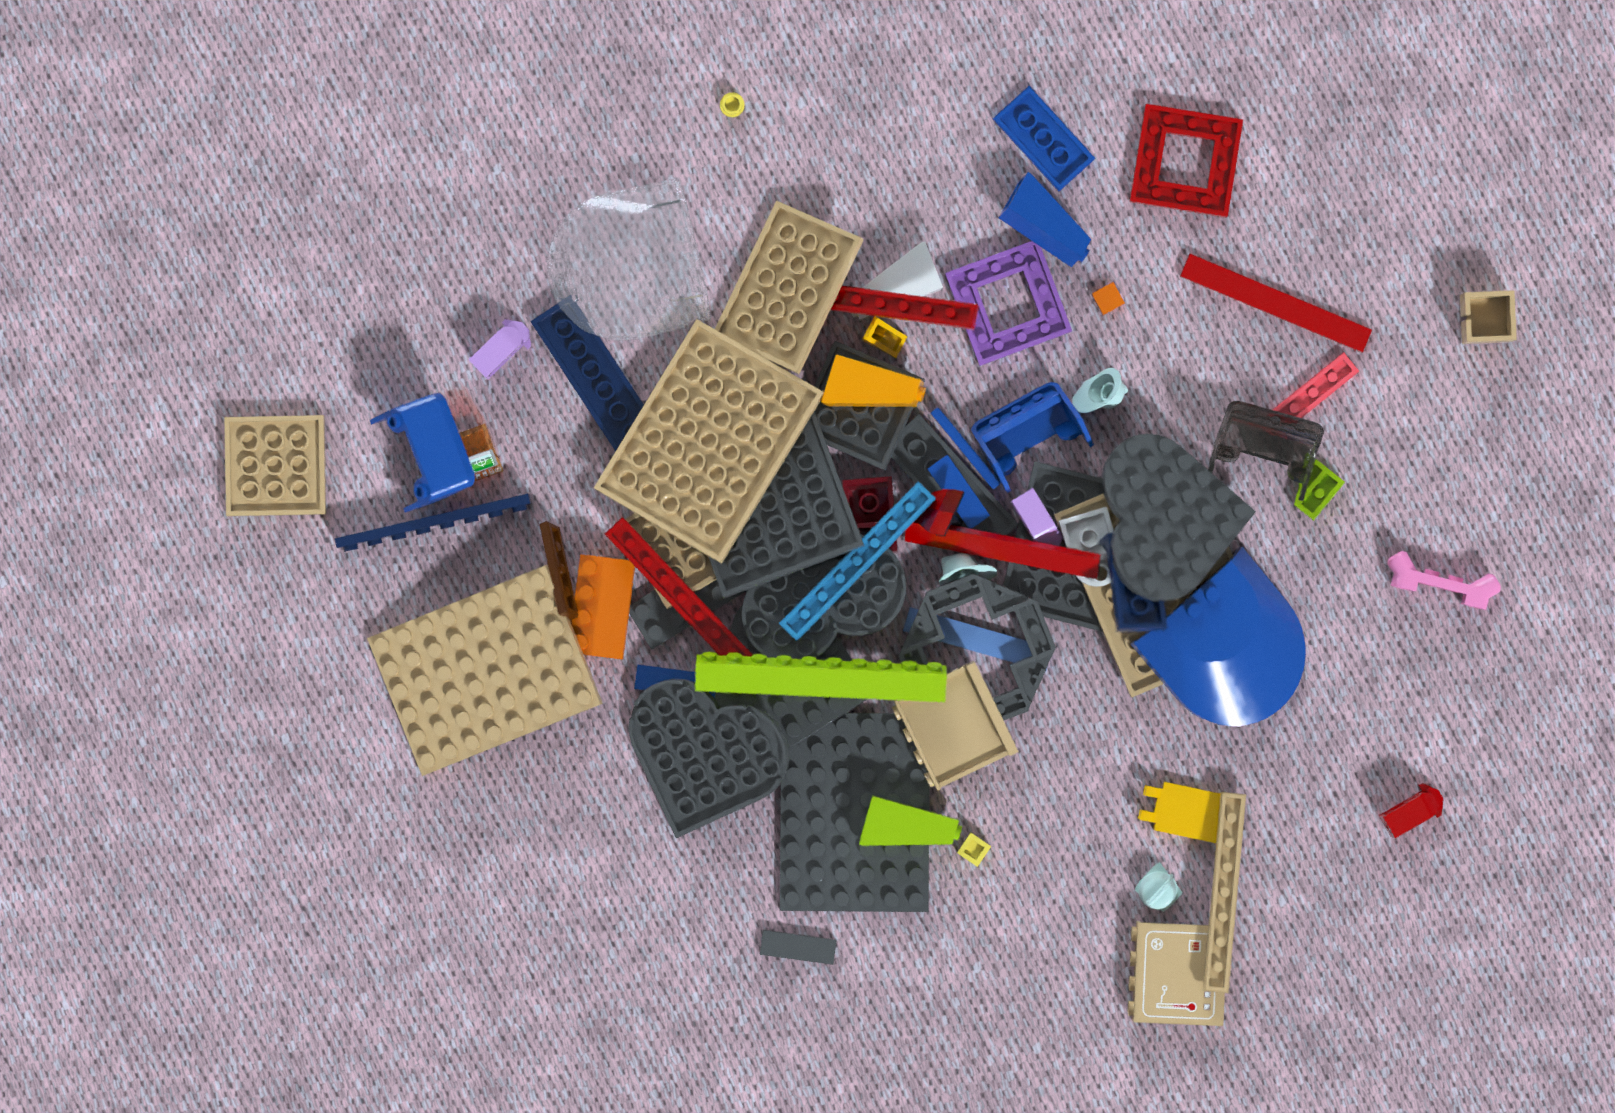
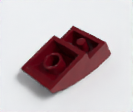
(869, 502)

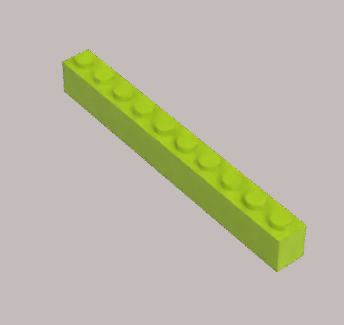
(820, 677)

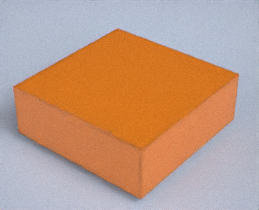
(1108, 298)

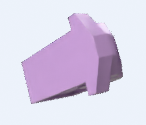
(501, 347)
(1036, 518)

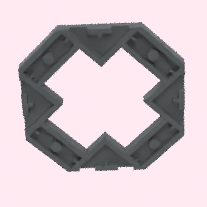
(998, 601)

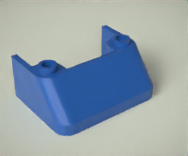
(1026, 424)
(435, 448)

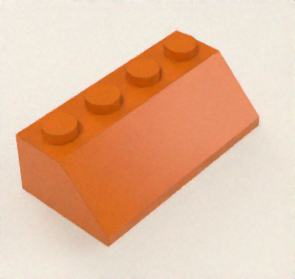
(603, 605)

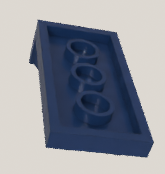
(1131, 610)

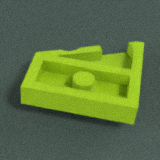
(1320, 491)

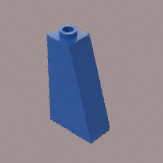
(1044, 221)

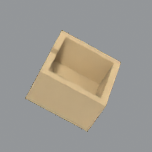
(1488, 317)

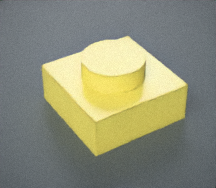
(973, 849)

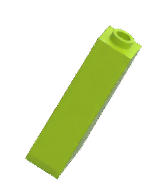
(903, 824)

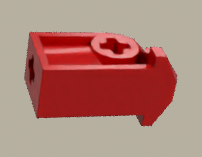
(1413, 811)

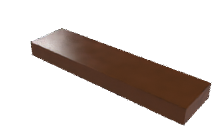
(558, 570)

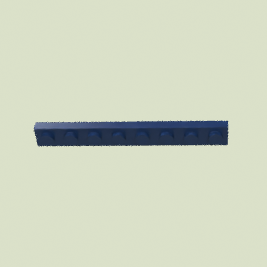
(423, 525)

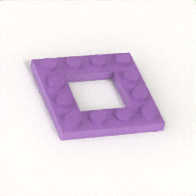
(1052, 319)

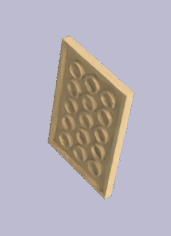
(788, 286)

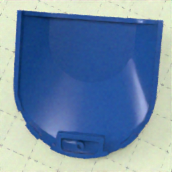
(1229, 647)

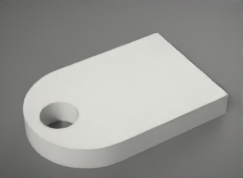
(1084, 534)

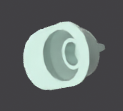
(1100, 391)
(963, 564)
(1158, 888)

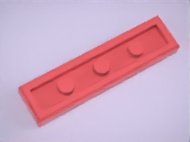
(1318, 387)

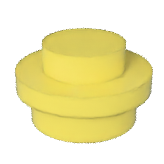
(732, 105)

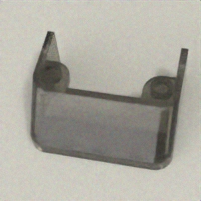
(1270, 437)

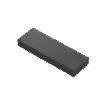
(798, 947)

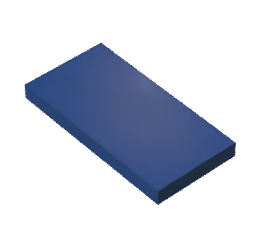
(1043, 138)

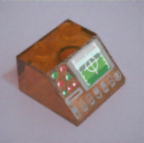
(481, 452)

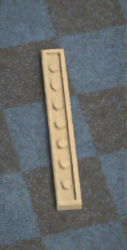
(1224, 892)

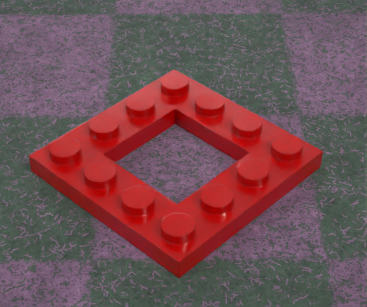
(1220, 129)

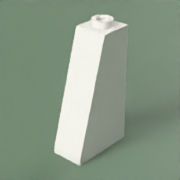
(909, 275)

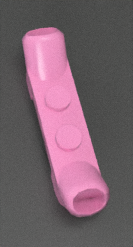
(1474, 595)

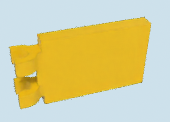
(1183, 811)

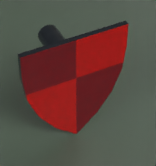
(942, 512)

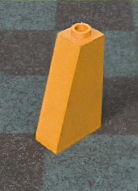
(870, 386)

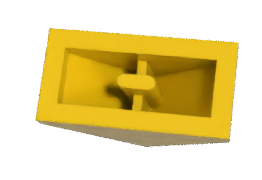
(884, 337)

